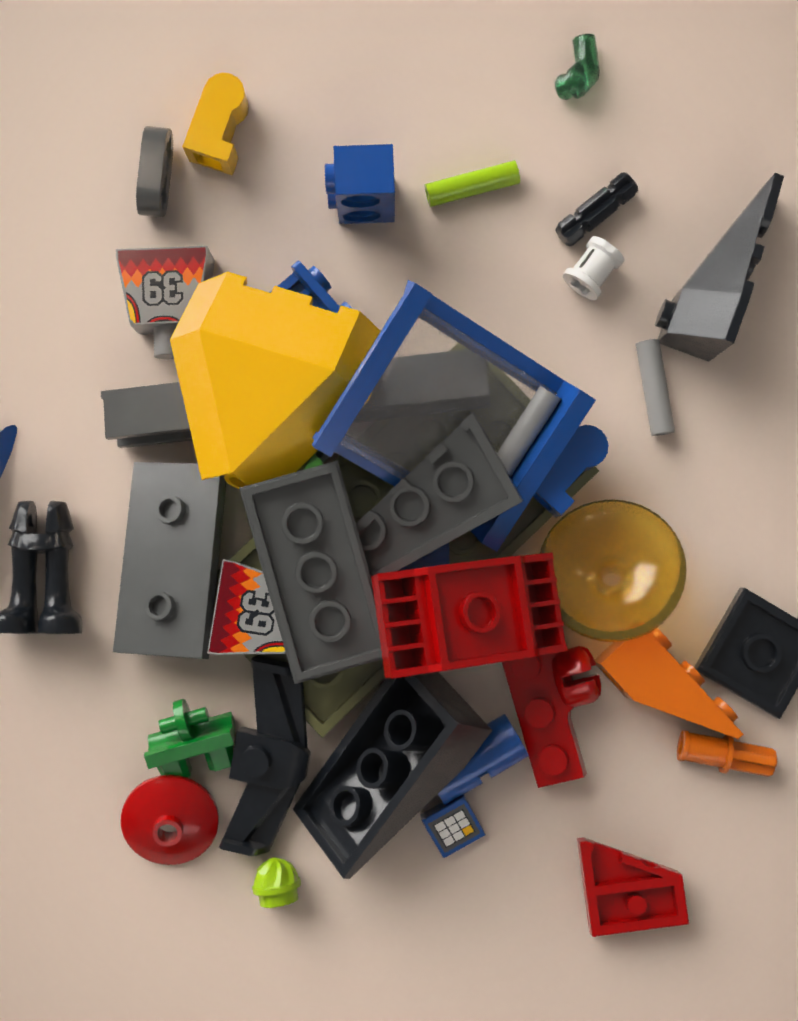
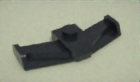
(268, 759)

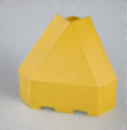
(262, 375)

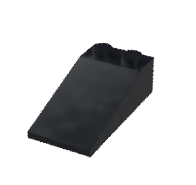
(389, 767)

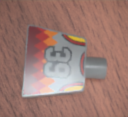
(159, 287)
(243, 614)

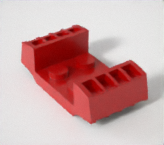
(468, 614)

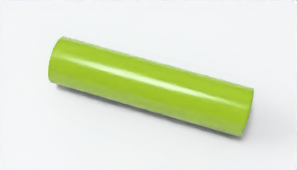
(472, 183)

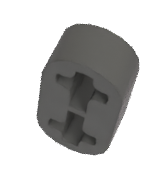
(154, 171)

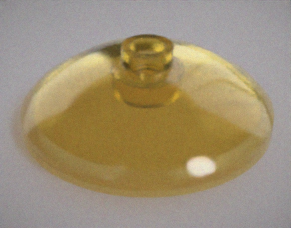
(621, 541)

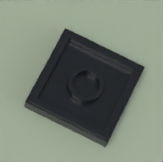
(754, 653)

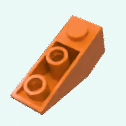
(653, 677)

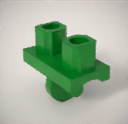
(190, 735)

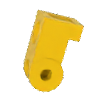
(214, 123)

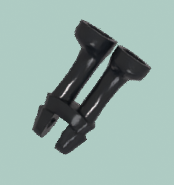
(25, 544)

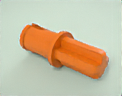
(726, 754)

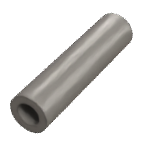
(655, 387)
(527, 428)

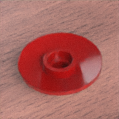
(172, 802)

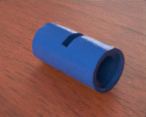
(495, 755)

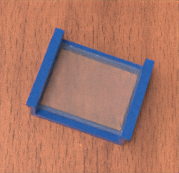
(426, 379)

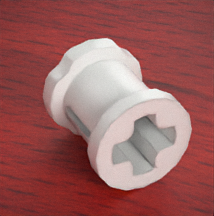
(593, 268)

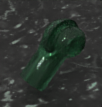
(583, 73)

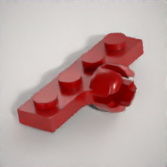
(543, 703)

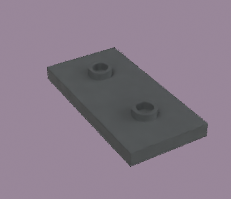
(170, 561)
(314, 570)

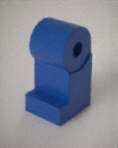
(582, 453)

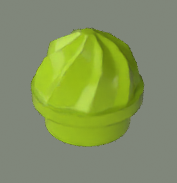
(276, 883)

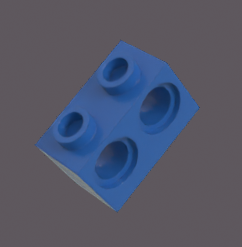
(362, 183)

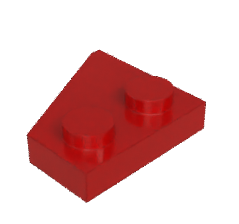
(628, 891)

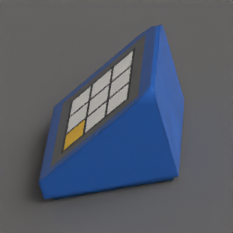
(452, 825)

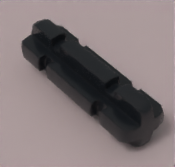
(596, 209)

